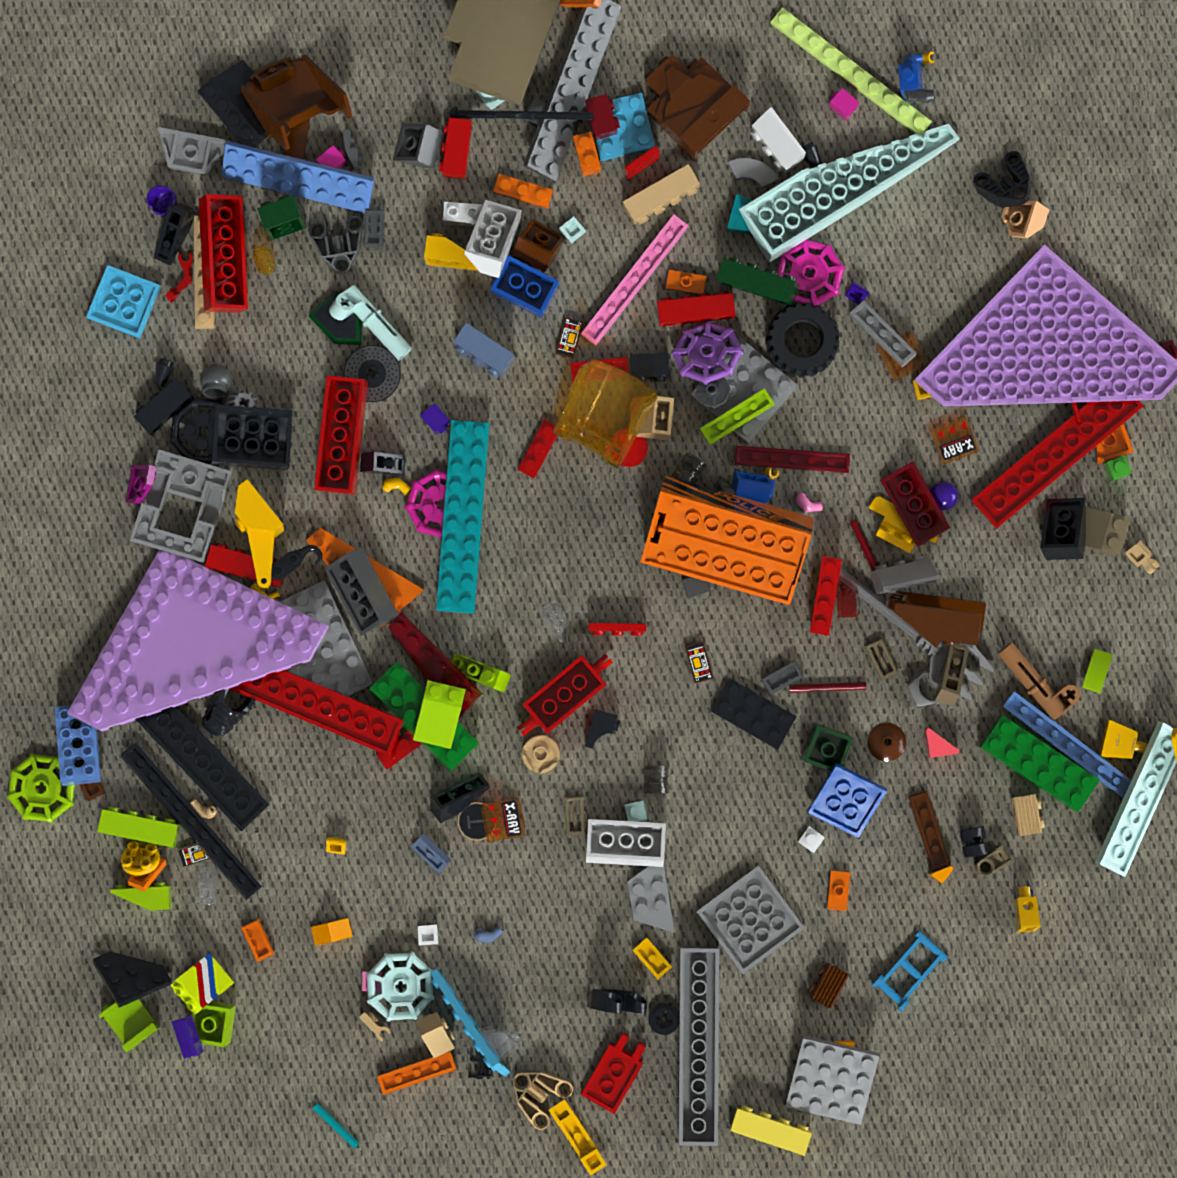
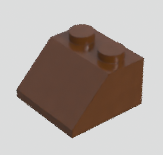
(538, 245)

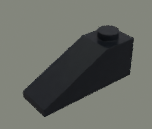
(174, 231)
(456, 798)

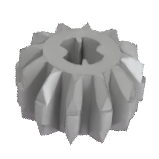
(241, 399)

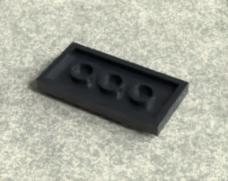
(753, 714)

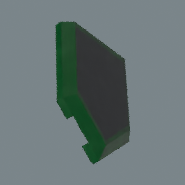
(338, 331)

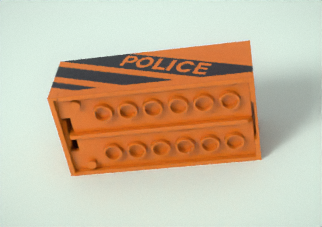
(727, 540)

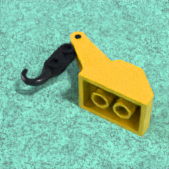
(263, 527)

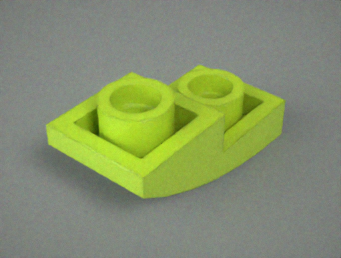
(1097, 671)

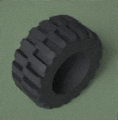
(802, 314)

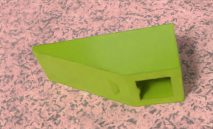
(481, 672)
(152, 899)

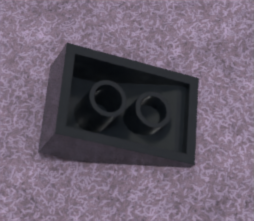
(1064, 529)

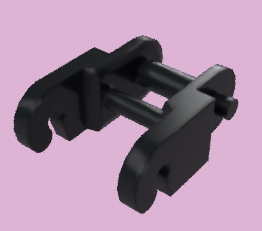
(480, 1076)

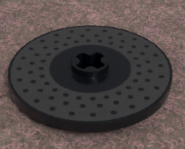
(379, 360)

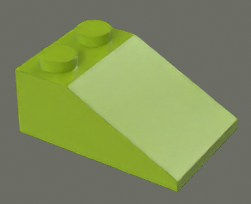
(439, 714)

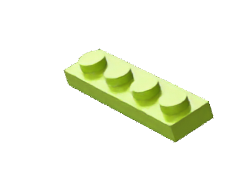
(737, 416)

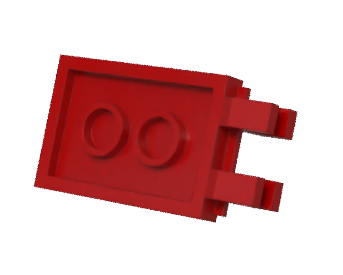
(614, 1074)

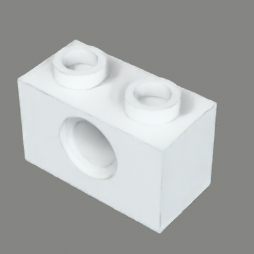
(461, 214)

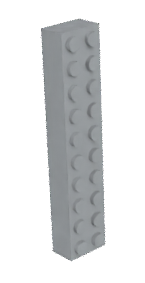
(698, 1046)

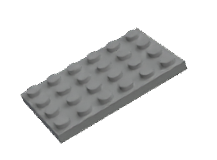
(337, 659)

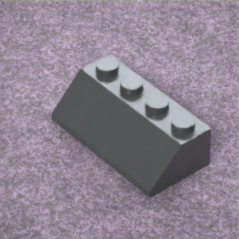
(361, 591)

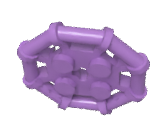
(710, 361)

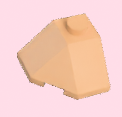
(1025, 219)

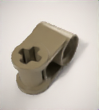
(995, 859)

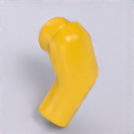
(394, 483)

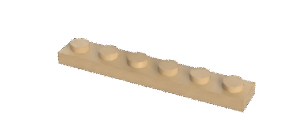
(203, 319)

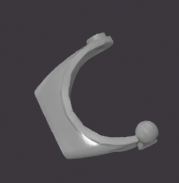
(913, 687)

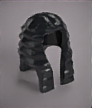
(220, 718)

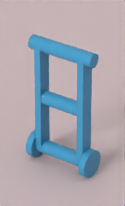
(904, 1000)

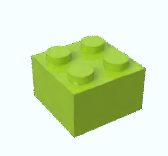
(215, 1023)

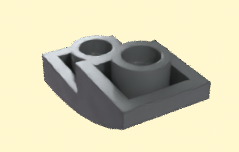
(353, 153)

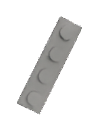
(883, 334)

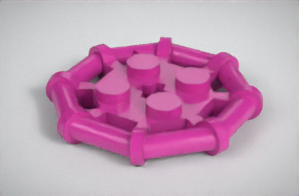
(820, 268)
(427, 503)

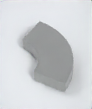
(753, 170)

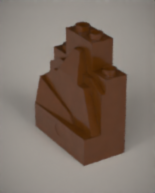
(692, 103)

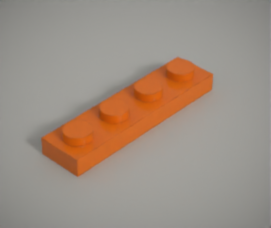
(416, 1072)

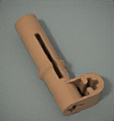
(1050, 702)

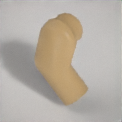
(205, 812)

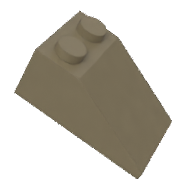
(1105, 531)

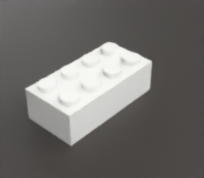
(625, 842)

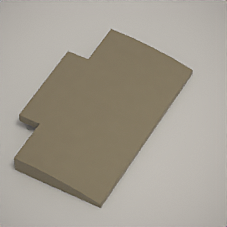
(499, 44)

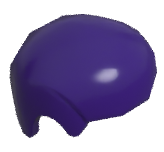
(157, 196)
(945, 495)

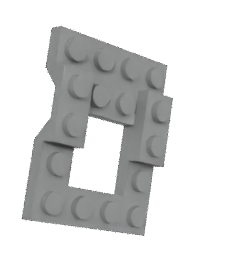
(189, 480)

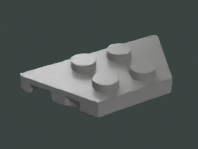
(191, 151)
(651, 898)

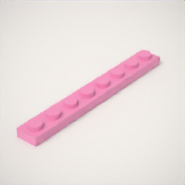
(634, 280)

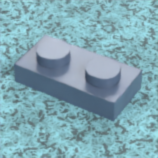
(431, 853)

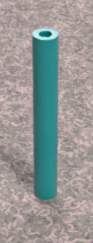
(335, 1125)

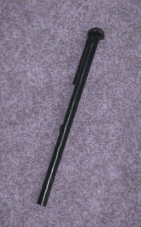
(531, 115)

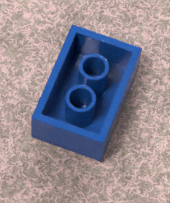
(525, 287)

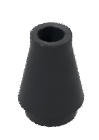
(812, 155)
(163, 371)

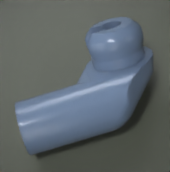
(487, 937)

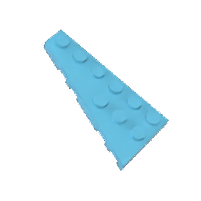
(470, 1026)

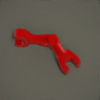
(187, 278)

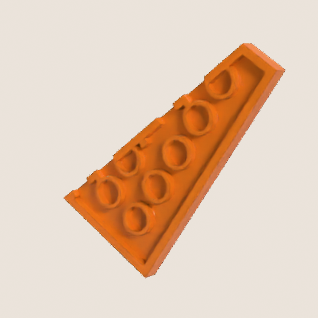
(397, 587)

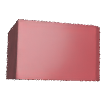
(937, 745)

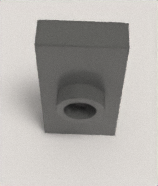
(374, 229)
(782, 677)

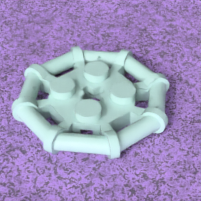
(392, 994)

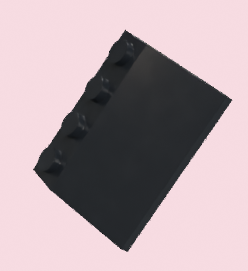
(231, 107)
(251, 437)

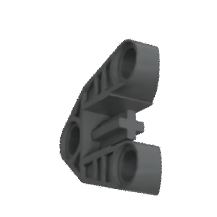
(354, 240)

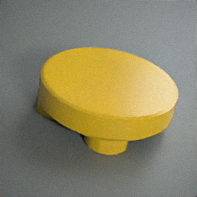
(140, 858)

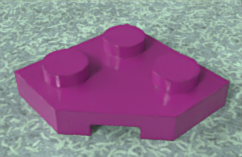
(140, 483)

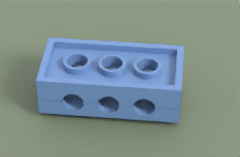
(68, 755)

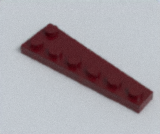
(432, 661)

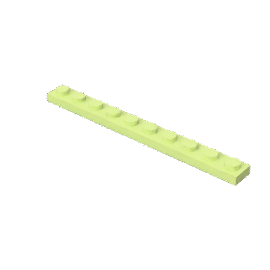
(850, 72)

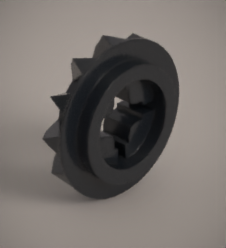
(655, 1023)

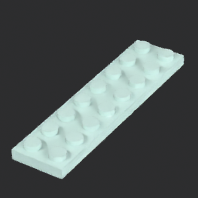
(1139, 802)

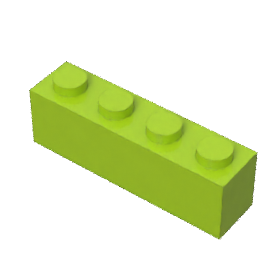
(138, 828)

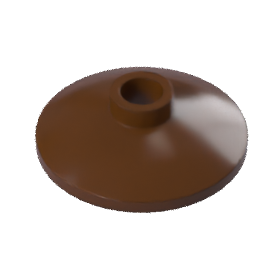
(877, 746)

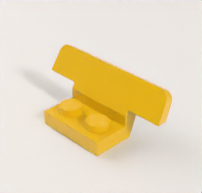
(892, 527)

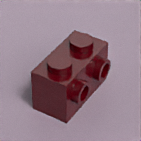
(604, 122)

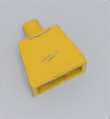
(1120, 741)
(1026, 919)

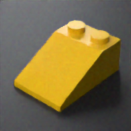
(445, 253)

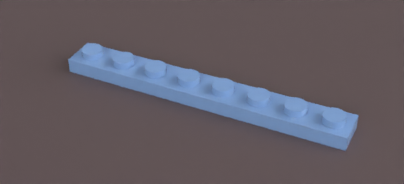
(1067, 744)

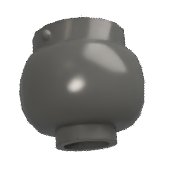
(215, 381)

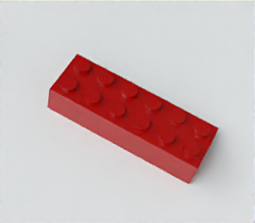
(223, 253)
(341, 435)

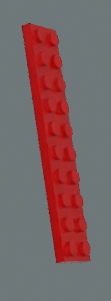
(1052, 459)
(325, 709)

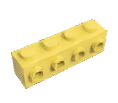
(771, 1131)

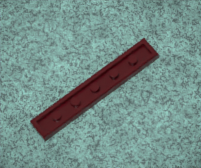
(792, 459)

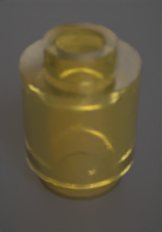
(263, 260)

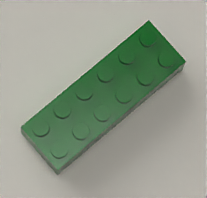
(403, 699)
(1039, 763)

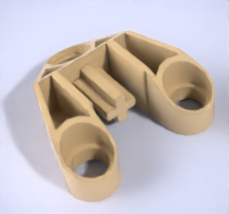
(529, 1107)

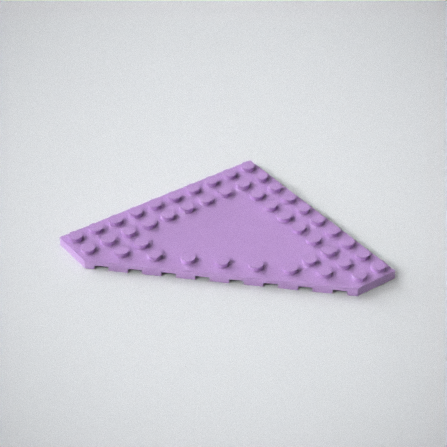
(1049, 343)
(189, 638)

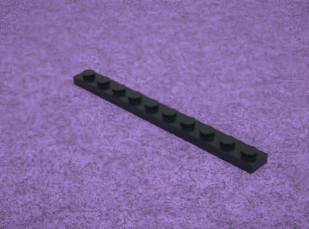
(190, 821)

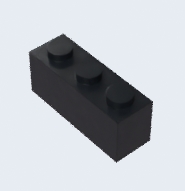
(162, 406)

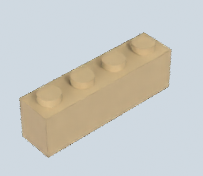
(660, 194)

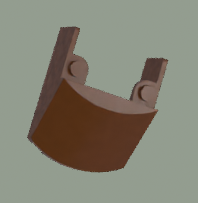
(285, 89)
(940, 617)

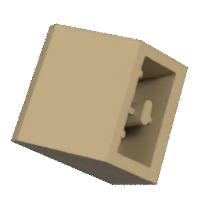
(658, 420)

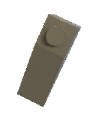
(952, 675)

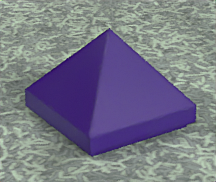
(856, 293)

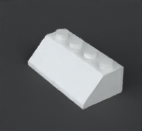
(492, 237)

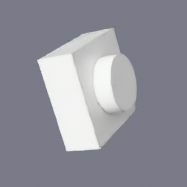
(811, 839)
(427, 934)

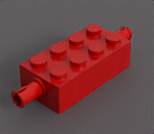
(564, 694)

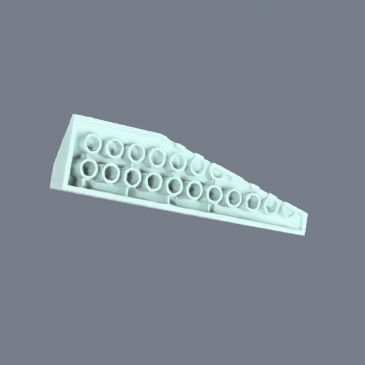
(834, 189)

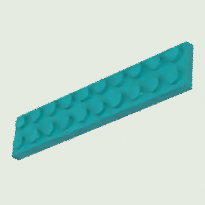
(462, 517)

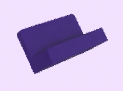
(187, 1036)

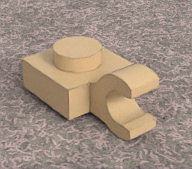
(1140, 555)
(370, 1020)

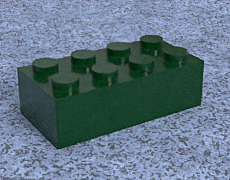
(758, 282)

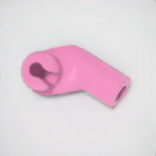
(806, 505)

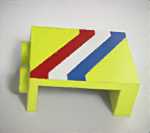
(201, 983)

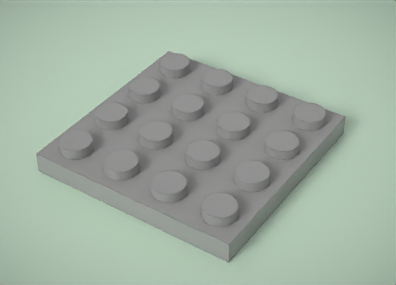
(749, 377)
(750, 919)
(832, 1079)

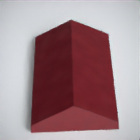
(915, 504)

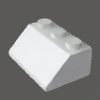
(777, 141)

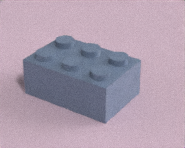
(483, 351)

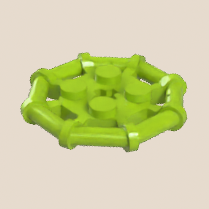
(33, 795)

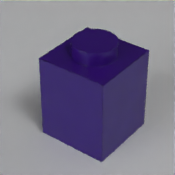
(435, 419)

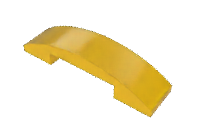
(577, 1137)

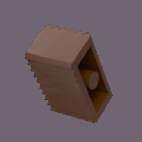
(829, 985)

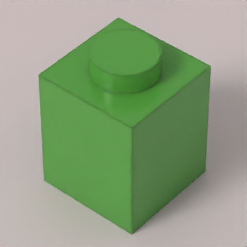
(1117, 468)

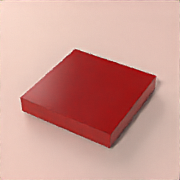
(642, 163)

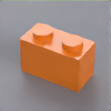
(587, 154)

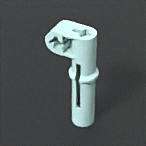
(371, 318)

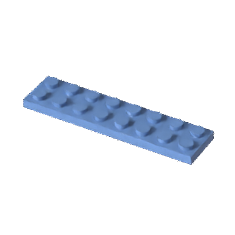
(297, 177)

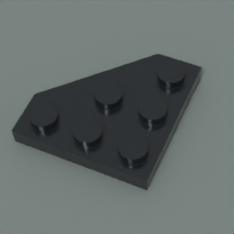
(130, 977)

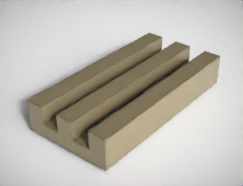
(874, 645)
(576, 832)

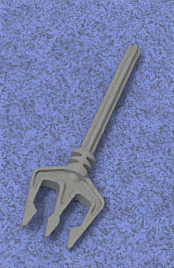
(937, 655)

